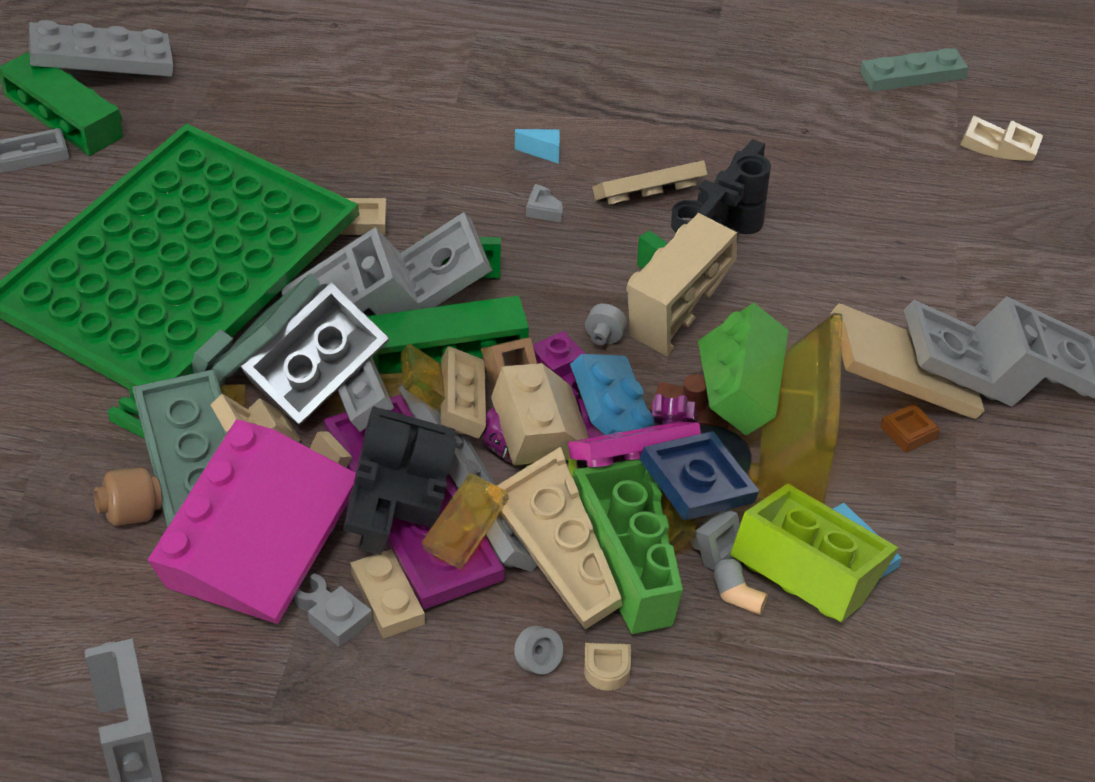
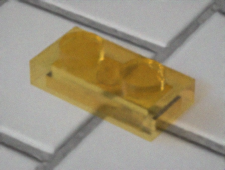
(465, 520)

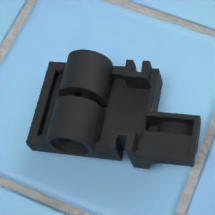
(735, 197)
(398, 476)

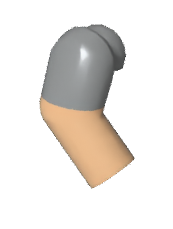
(733, 587)

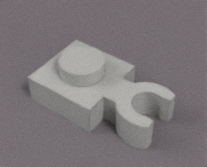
(333, 614)

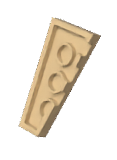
(559, 537)

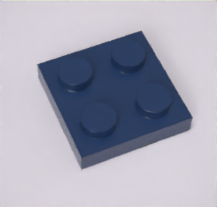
(698, 475)

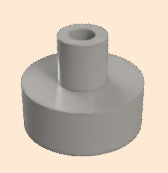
(605, 324)
(538, 649)

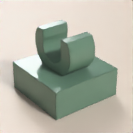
(211, 353)

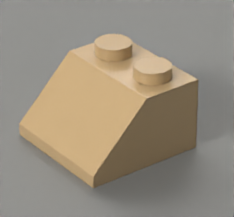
(536, 412)

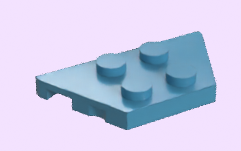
(611, 393)

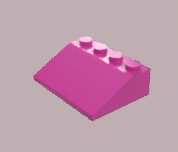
(253, 522)

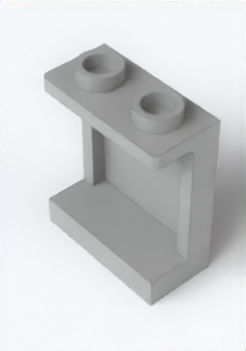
(118, 684)

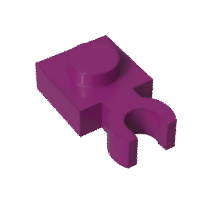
(671, 410)

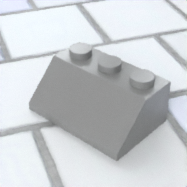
(314, 354)

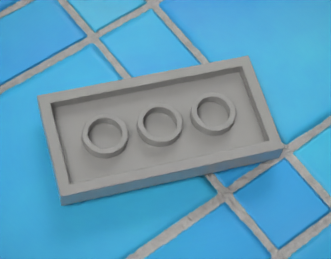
(99, 48)

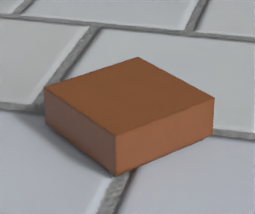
(910, 427)

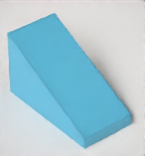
(539, 143)

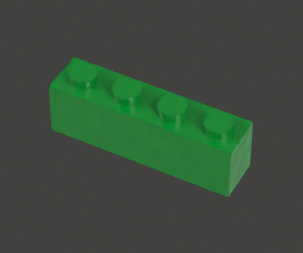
(62, 103)
(460, 326)

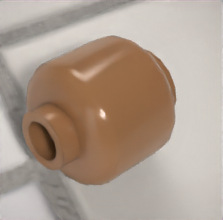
(128, 496)

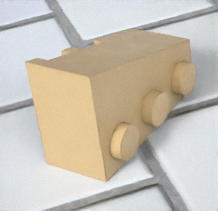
(676, 280)

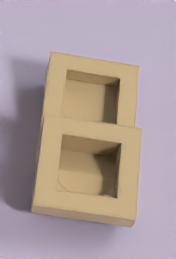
(1012, 144)
(259, 413)

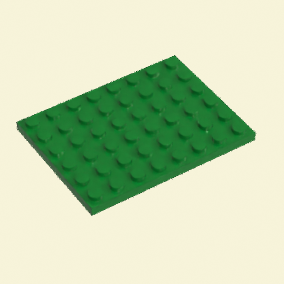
(171, 258)

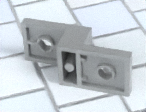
(390, 281)
(1004, 351)

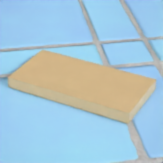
(889, 358)

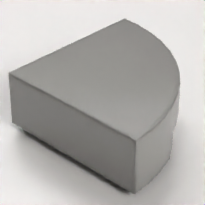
(544, 205)

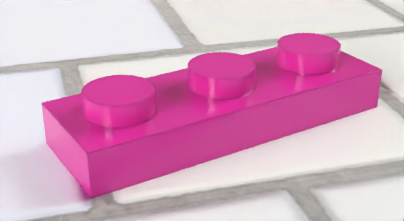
(601, 449)

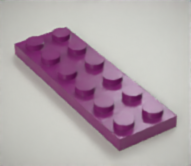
(429, 576)

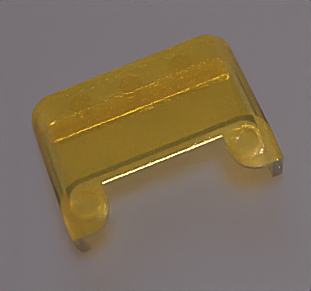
(803, 436)

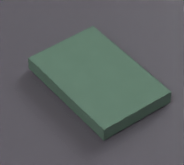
(267, 326)

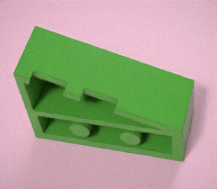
(744, 367)

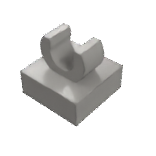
(716, 537)

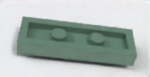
(913, 69)

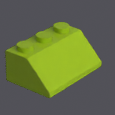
(812, 551)

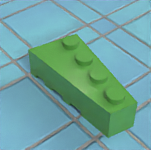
(634, 539)

